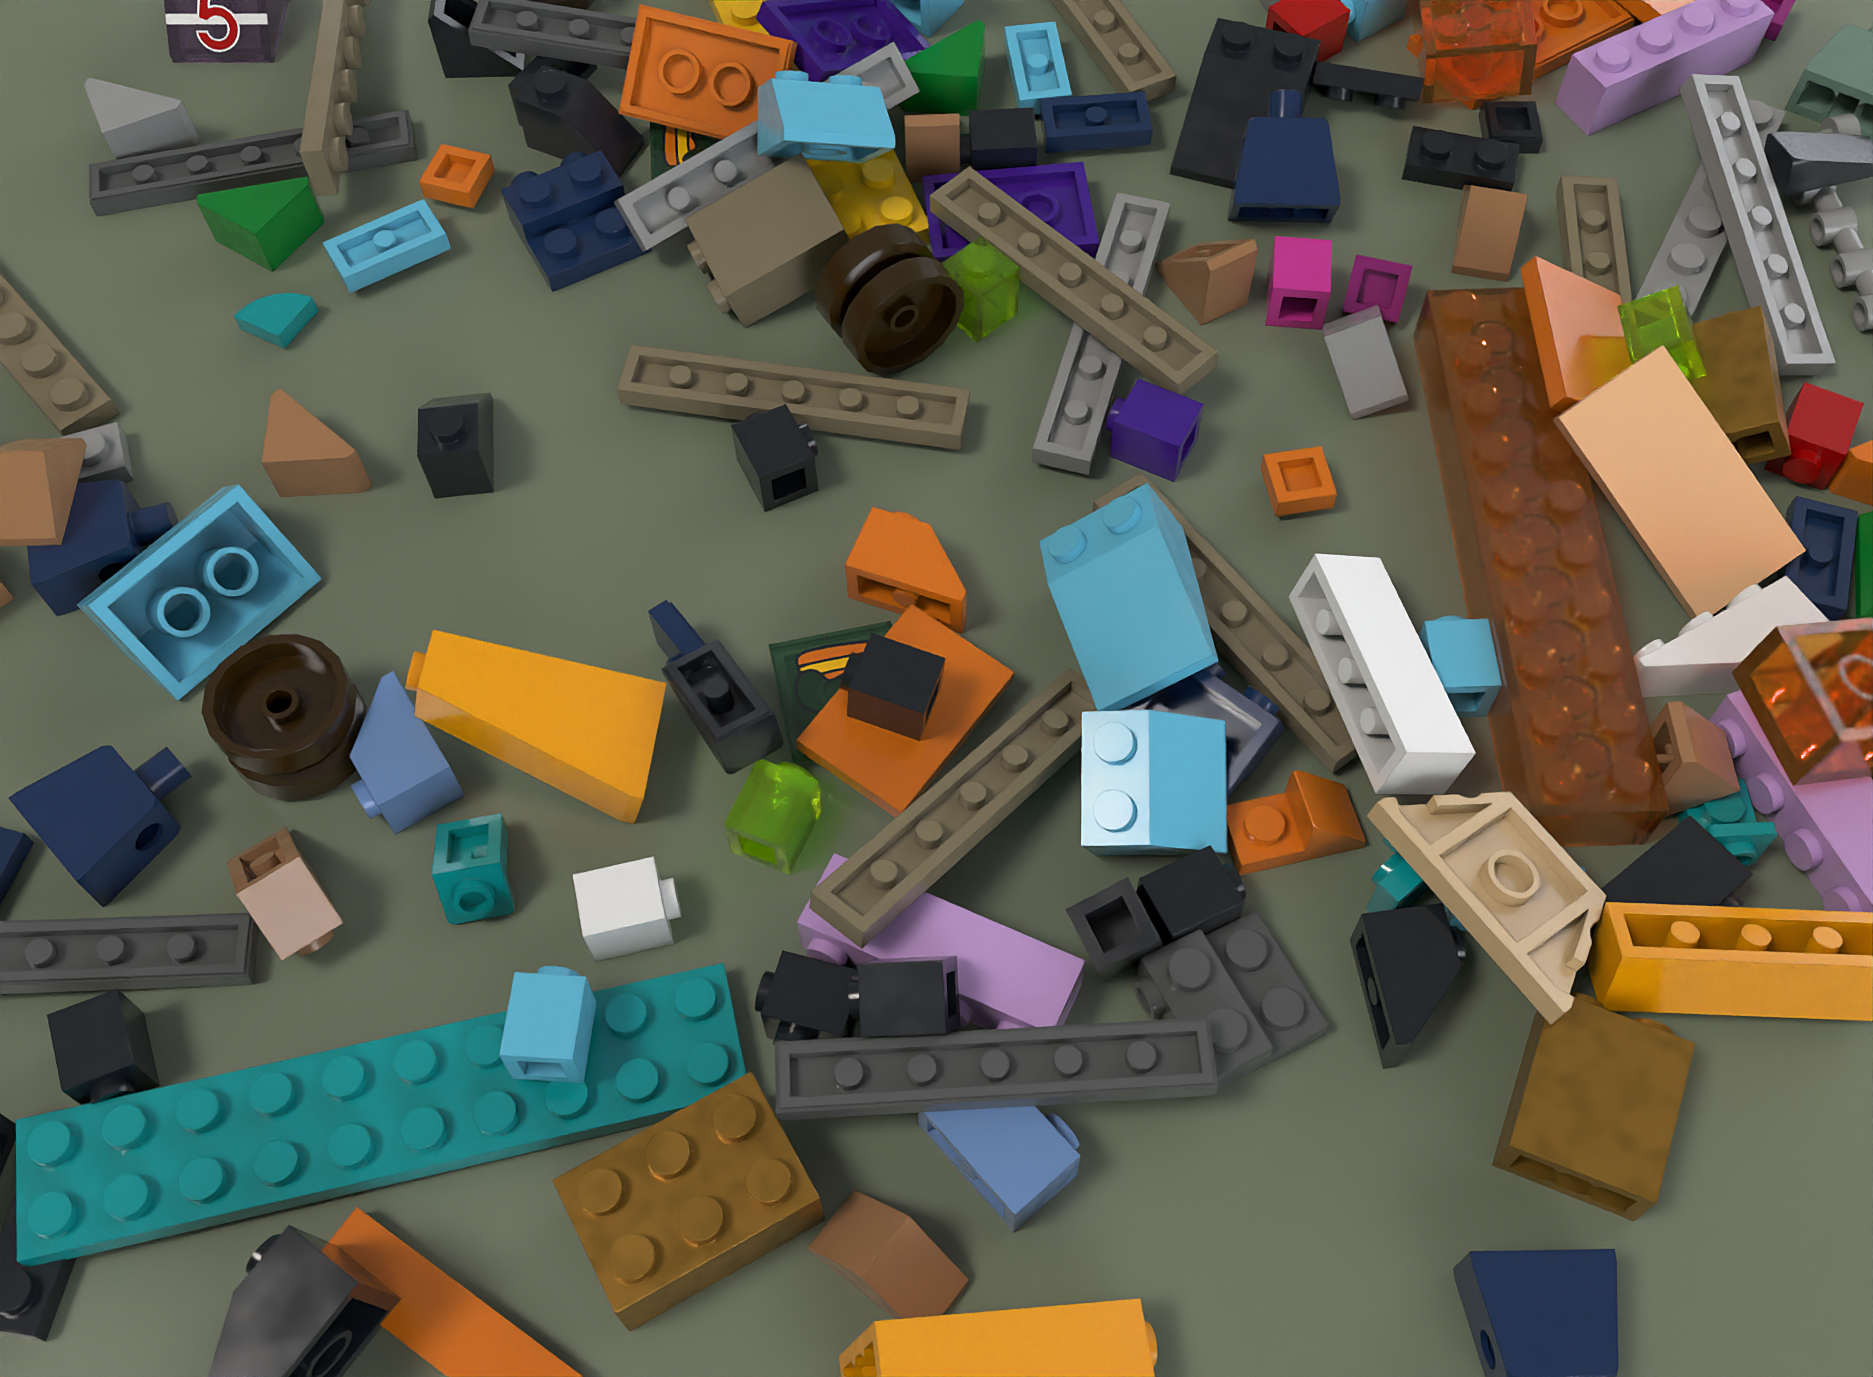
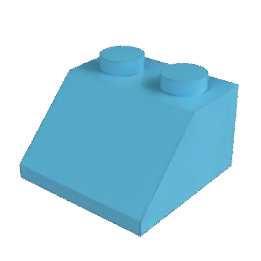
(822, 119)
(1153, 783)

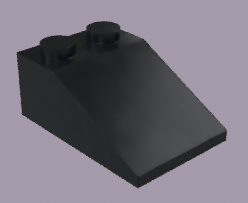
(1234, 85)
(300, 1311)

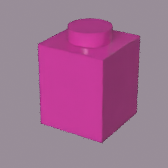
(1298, 282)

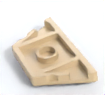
(1503, 885)

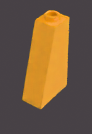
(544, 715)
(1022, 1342)

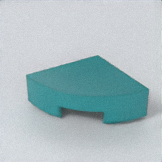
(277, 317)

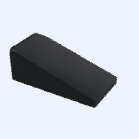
(1817, 160)
(724, 707)

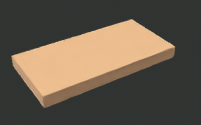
(1678, 484)

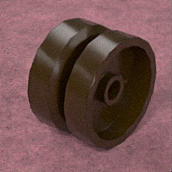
(889, 298)
(285, 715)

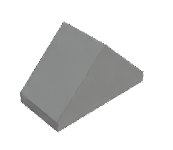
(139, 120)
(1365, 362)

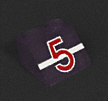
(224, 30)

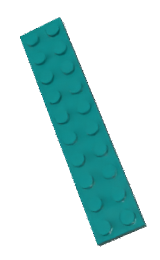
(357, 1120)

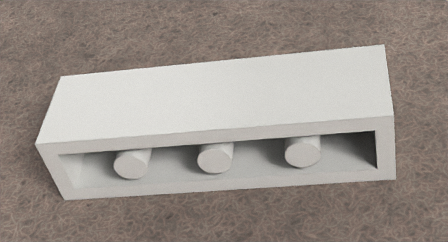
(1380, 676)

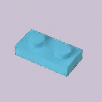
(1036, 63)
(386, 245)

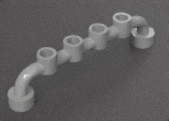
(1840, 226)

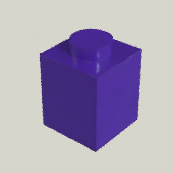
(1154, 429)

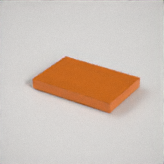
(699, 72)
(1574, 332)
(893, 767)

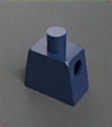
(1285, 167)
(100, 538)
(104, 816)
(1542, 1311)

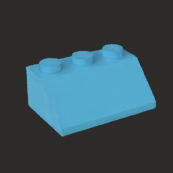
(200, 591)

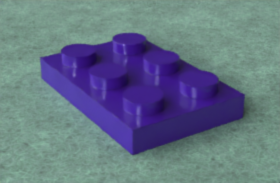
(838, 32)
(1051, 192)

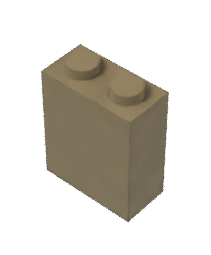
(766, 241)

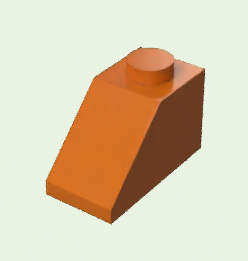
(904, 564)

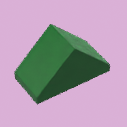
(949, 73)
(263, 219)

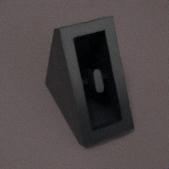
(459, 59)

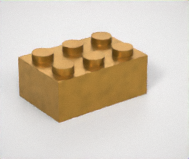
(689, 1201)

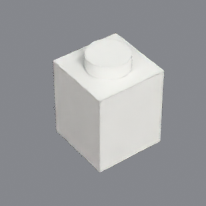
(626, 908)

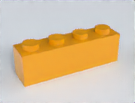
(1733, 961)

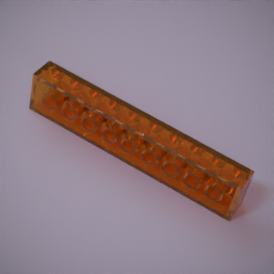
(1537, 566)

